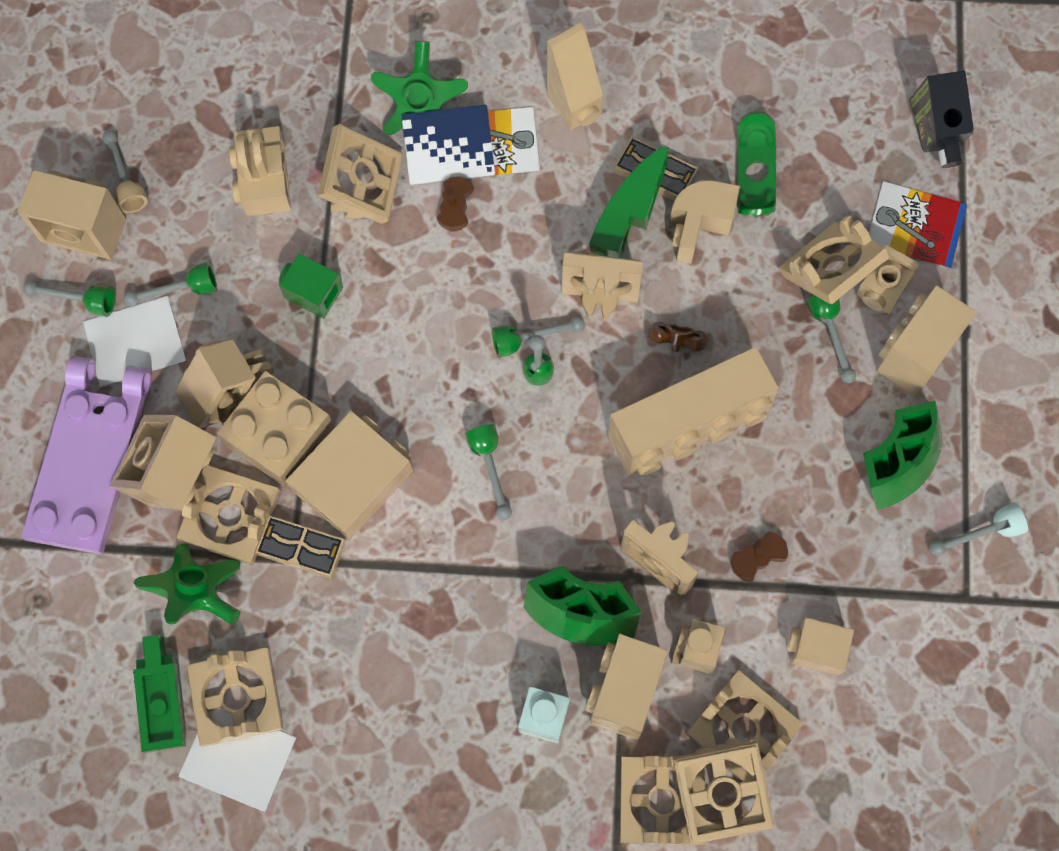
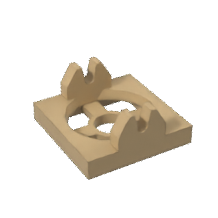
(349, 141)
(601, 280)
(834, 284)
(209, 481)
(660, 555)
(199, 677)
(742, 687)
(749, 758)
(630, 829)

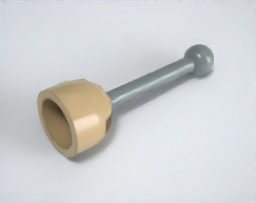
(128, 194)

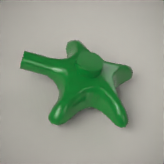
(418, 90)
(191, 587)

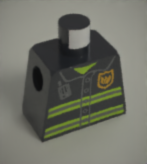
(943, 116)

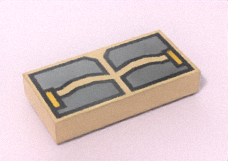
(677, 174)
(300, 547)

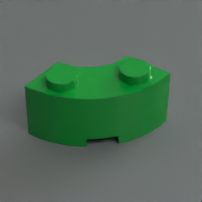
(906, 456)
(581, 609)

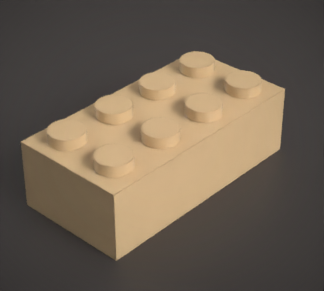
(692, 413)

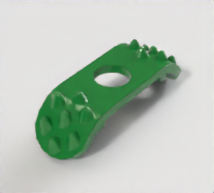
(756, 145)

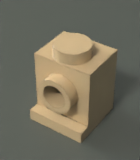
(883, 295)
(698, 646)

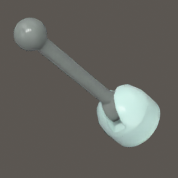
(1007, 521)

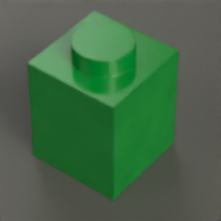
(310, 285)

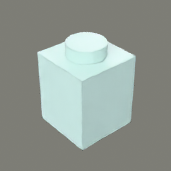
(543, 715)

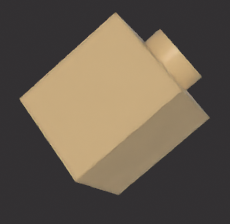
(820, 646)

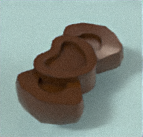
(454, 203)
(678, 336)
(758, 556)

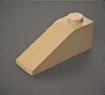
(573, 78)

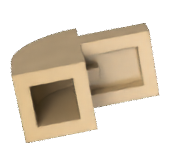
(702, 207)

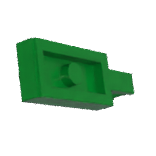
(158, 698)

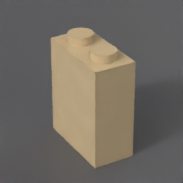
(351, 474)

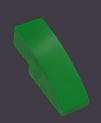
(630, 205)

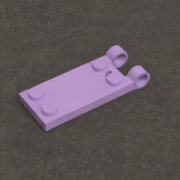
(73, 492)

